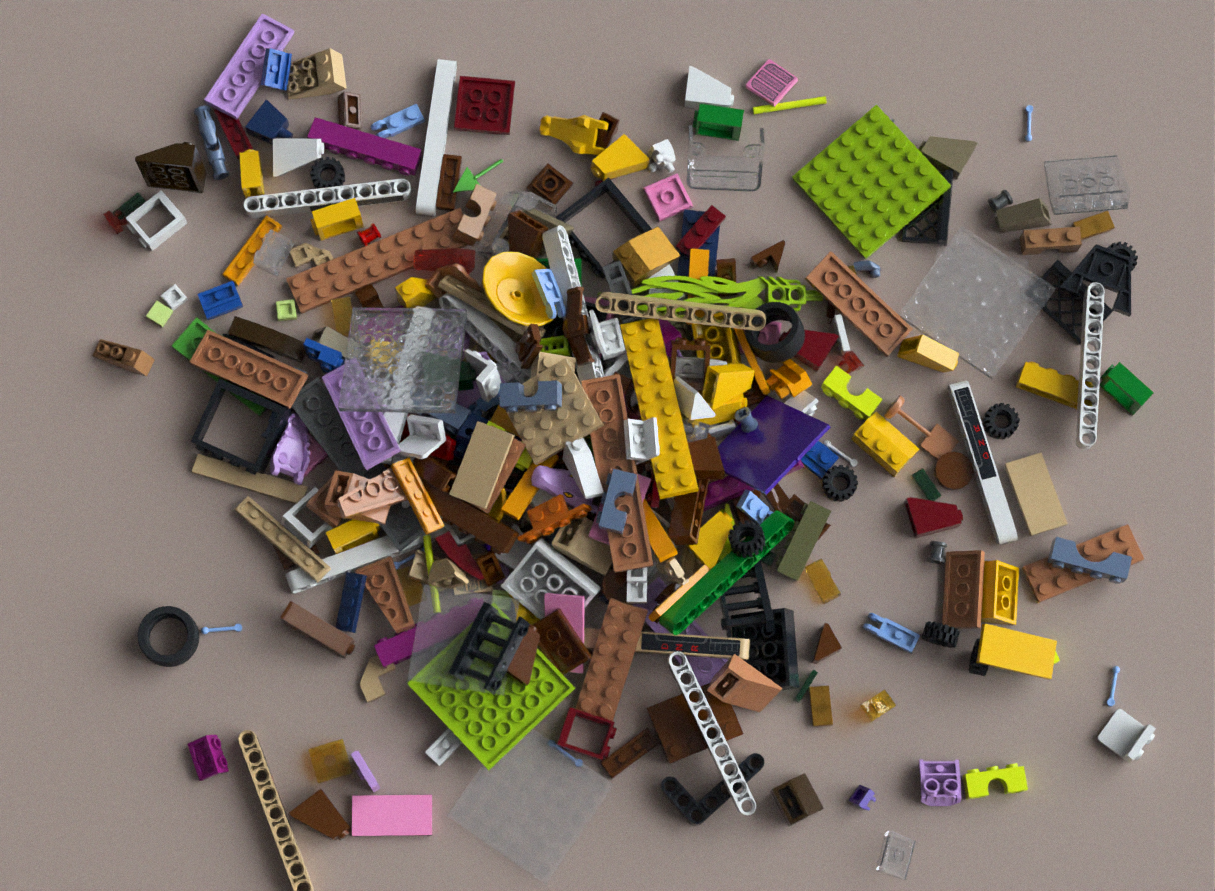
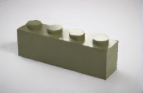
(805, 537)

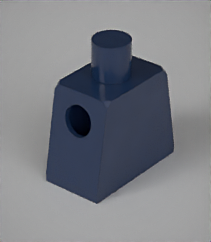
(268, 124)
(464, 435)

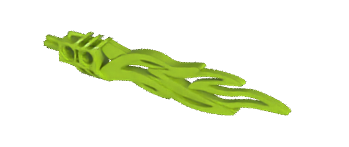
(749, 300)

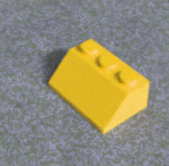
(722, 341)
(884, 444)
(999, 593)

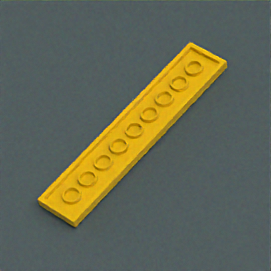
(658, 399)

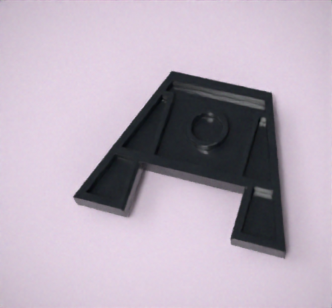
(1109, 270)

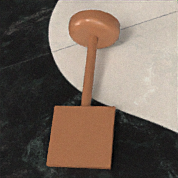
(938, 439)

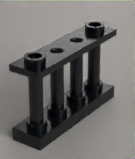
(762, 602)
(473, 641)

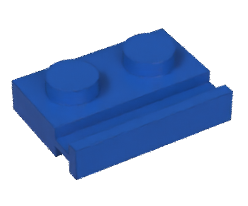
(276, 69)
(220, 300)
(819, 459)

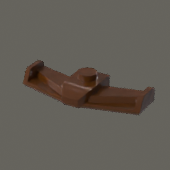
(577, 326)
(791, 507)

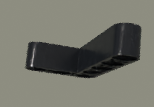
(715, 793)

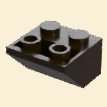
(796, 799)

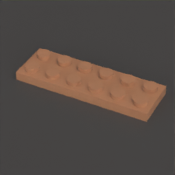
(858, 303)
(248, 369)
(1051, 581)
(611, 659)

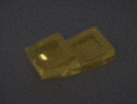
(342, 314)
(822, 581)
(412, 588)

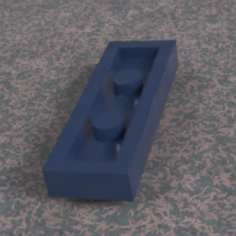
(350, 602)

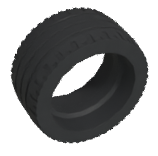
(784, 349)
(156, 616)

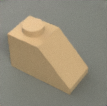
(446, 574)

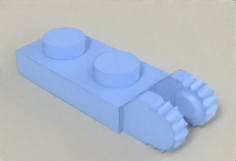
(399, 121)
(549, 293)
(753, 507)
(893, 633)

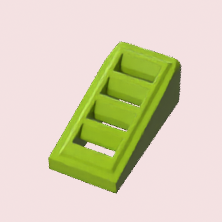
(558, 342)

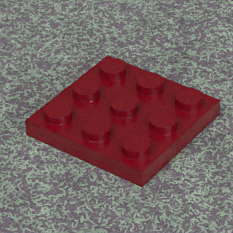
(484, 105)

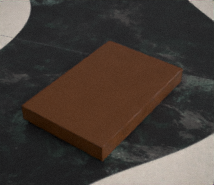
(561, 642)

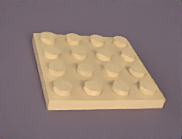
(549, 430)

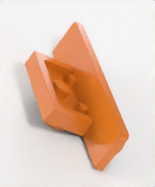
(550, 516)

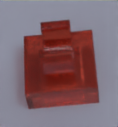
(114, 222)
(852, 360)

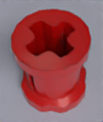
(375, 234)

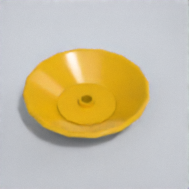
(512, 288)

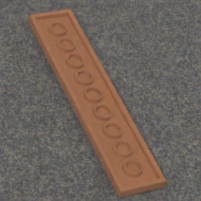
(372, 262)
(608, 442)

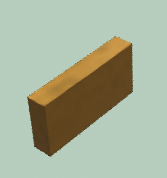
(1094, 225)
(820, 706)

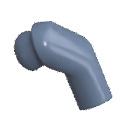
(873, 268)

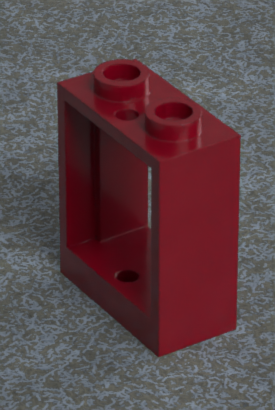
(610, 734)

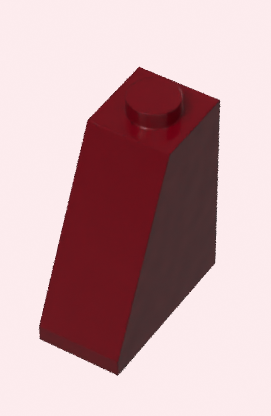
(815, 347)
(931, 516)

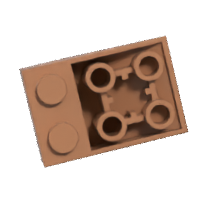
(342, 484)
(743, 685)

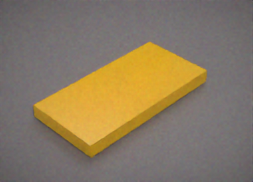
(1016, 651)

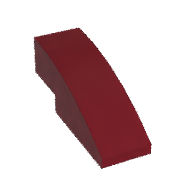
(459, 555)

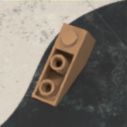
(124, 357)

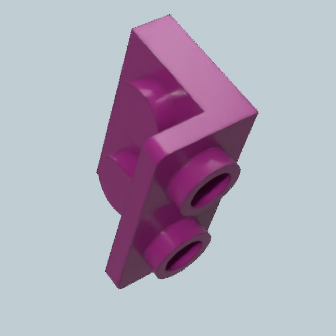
(208, 757)

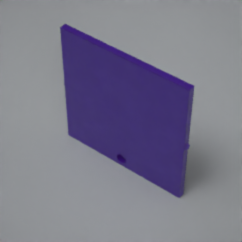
(773, 447)

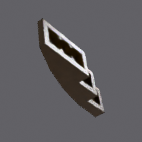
(267, 338)

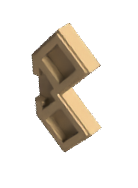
(306, 253)
(370, 682)

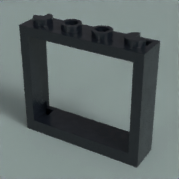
(620, 200)
(271, 440)

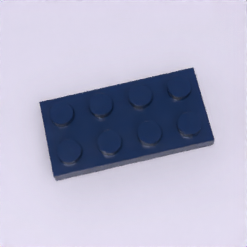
(690, 217)

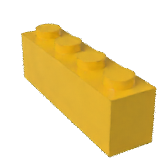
(1050, 384)

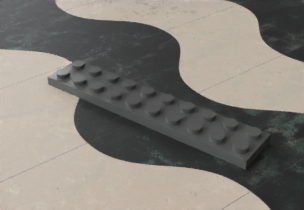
(324, 422)

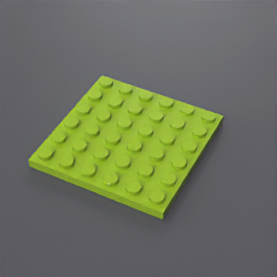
(871, 181)
(497, 723)

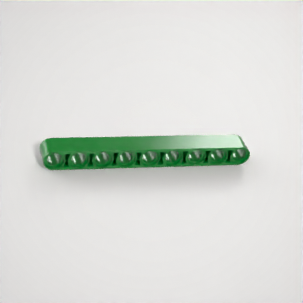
(723, 576)

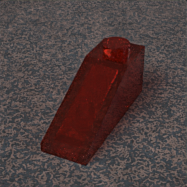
(437, 258)

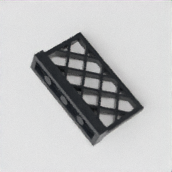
(942, 221)
(1062, 274)

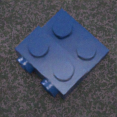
(327, 357)

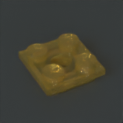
(340, 768)

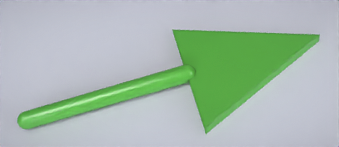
(468, 180)

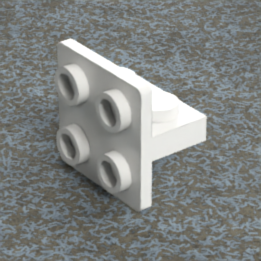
(641, 439)

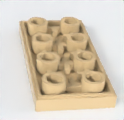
(481, 464)
(1035, 494)

